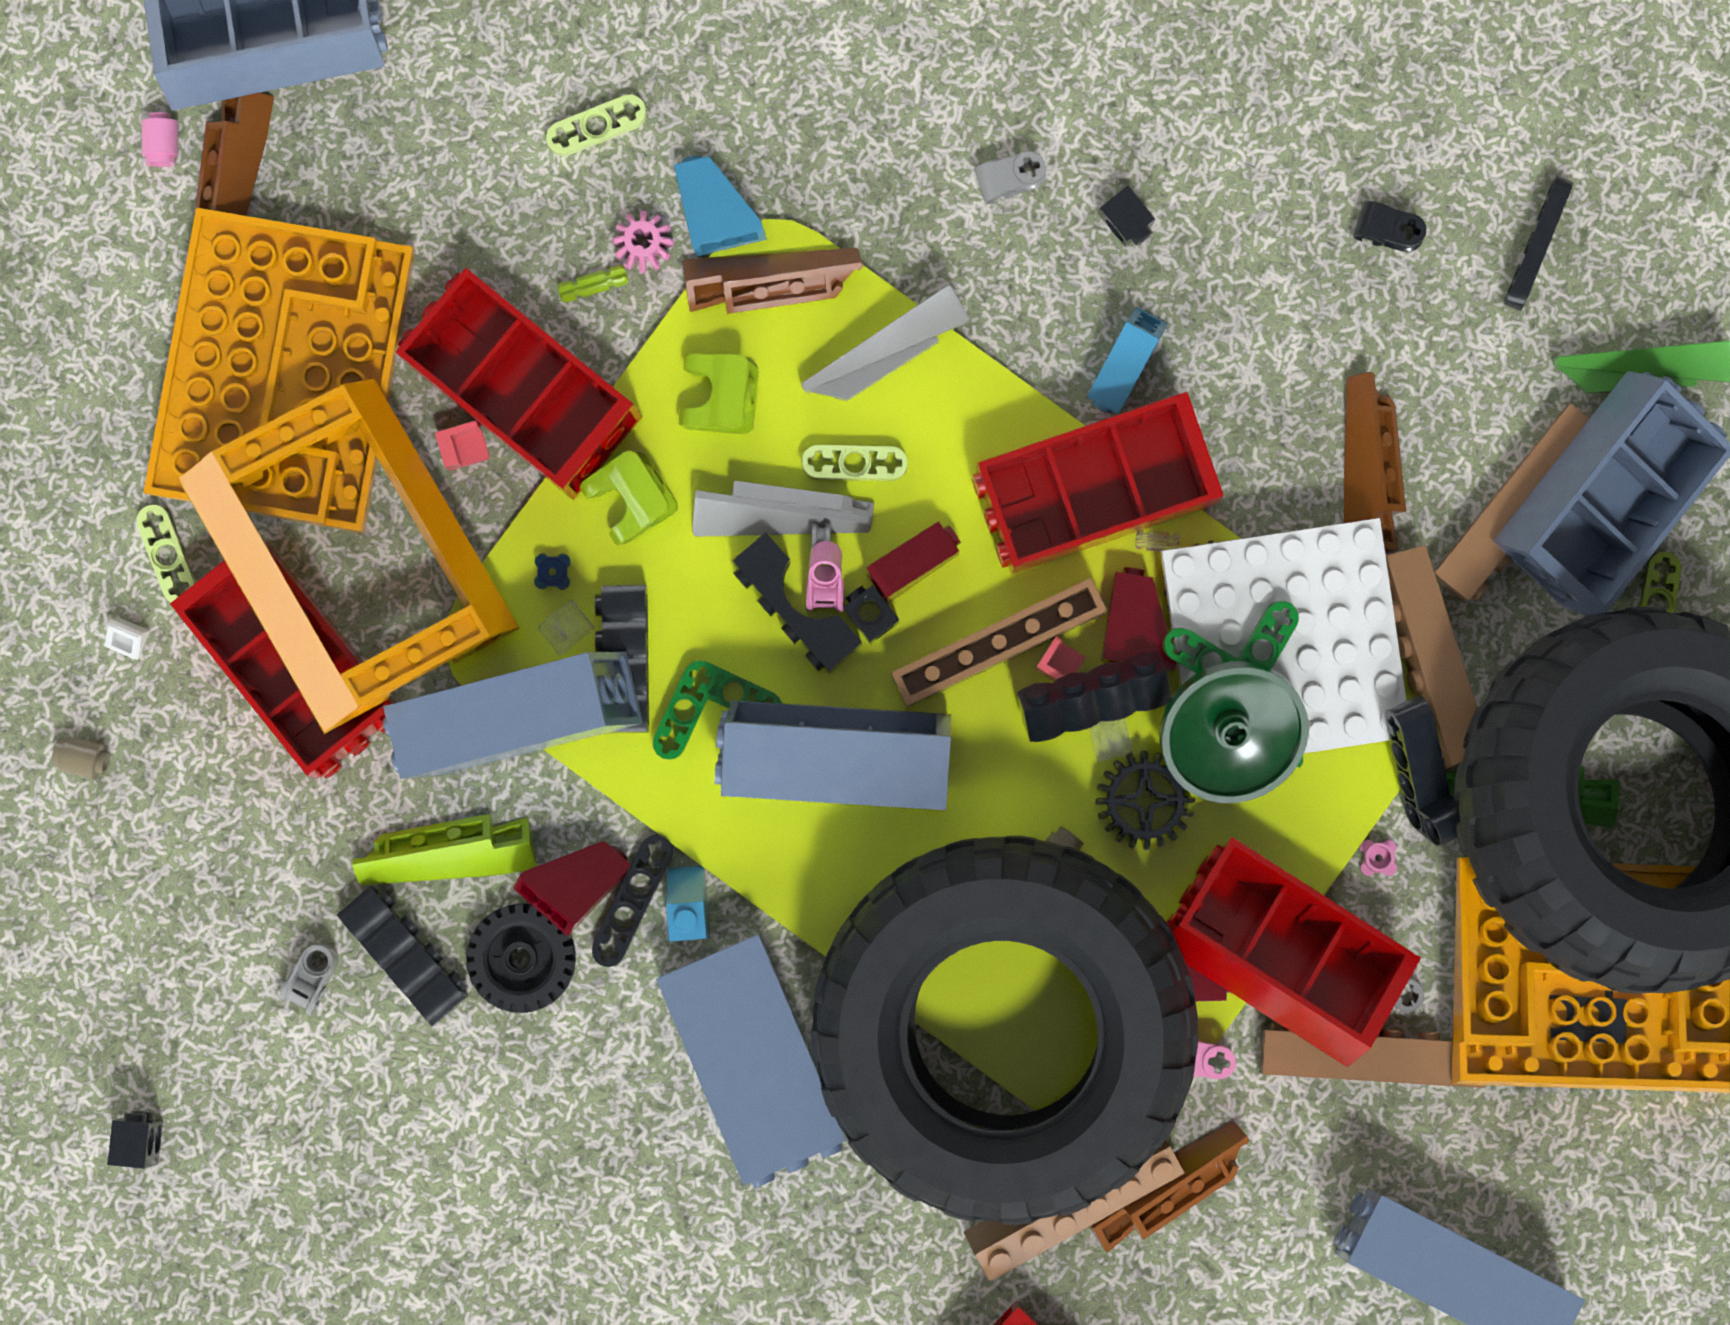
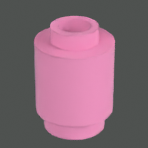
(159, 139)

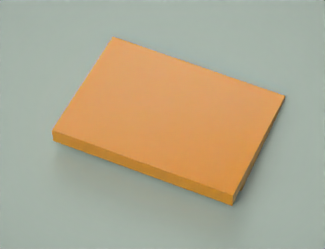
(263, 328)
(1507, 1014)

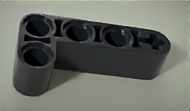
(1422, 771)

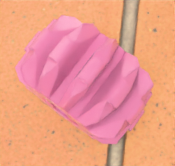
(637, 253)

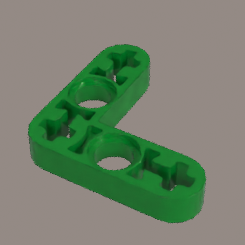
(1246, 653)
(711, 691)

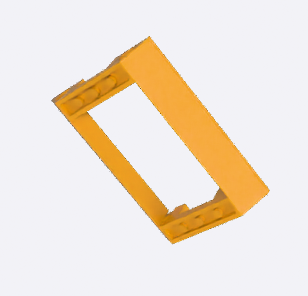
(331, 695)

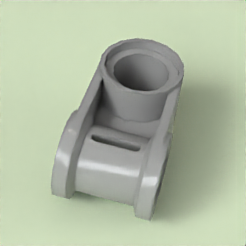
(1005, 176)
(309, 980)

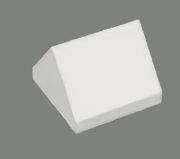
(125, 637)

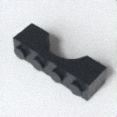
(826, 639)

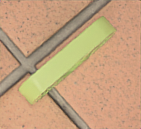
(601, 111)
(827, 454)
(149, 533)

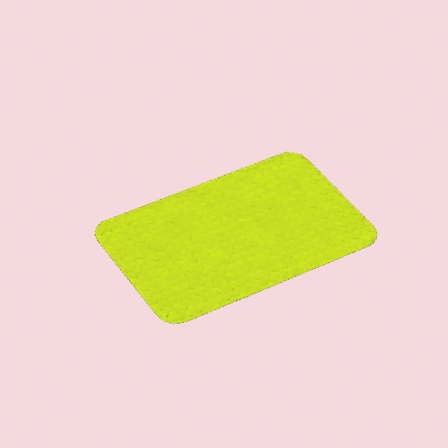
(812, 862)

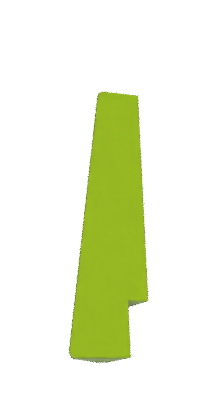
(448, 852)

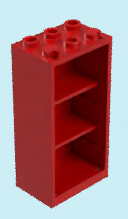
(518, 382)
(1097, 483)
(240, 646)
(1290, 951)

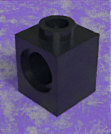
(1127, 217)
(870, 630)

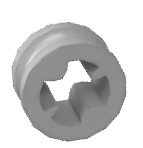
(820, 534)
(1415, 988)

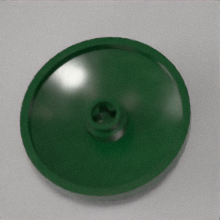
(1233, 732)

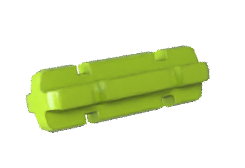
(592, 283)

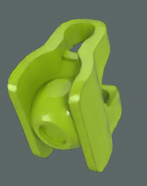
(732, 396)
(643, 489)

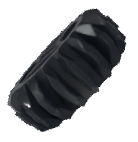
(1145, 832)

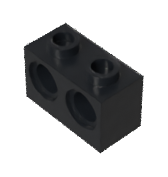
(135, 1140)

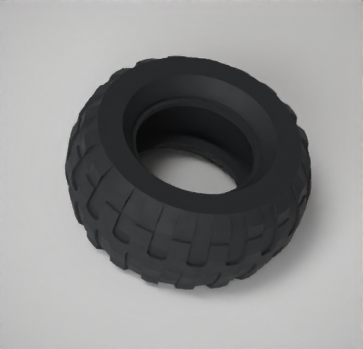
(1526, 814)
(979, 1160)

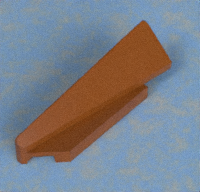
(233, 154)
(768, 279)
(1372, 458)
(1206, 1168)

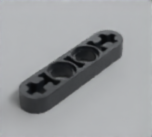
(1538, 243)
(627, 898)

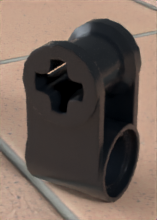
(1386, 227)

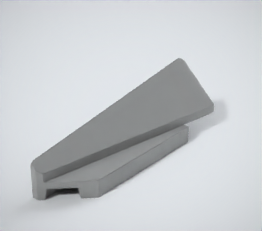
(889, 347)
(777, 511)

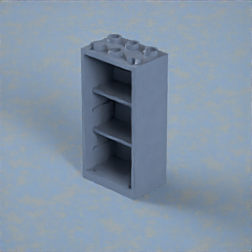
(254, 46)
(1615, 493)
(512, 714)
(834, 755)
(752, 1061)
(1448, 1268)

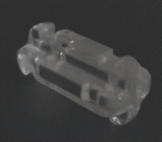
(1156, 541)

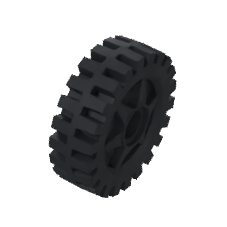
(492, 966)

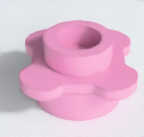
(1384, 849)

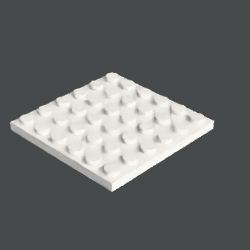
(1346, 634)

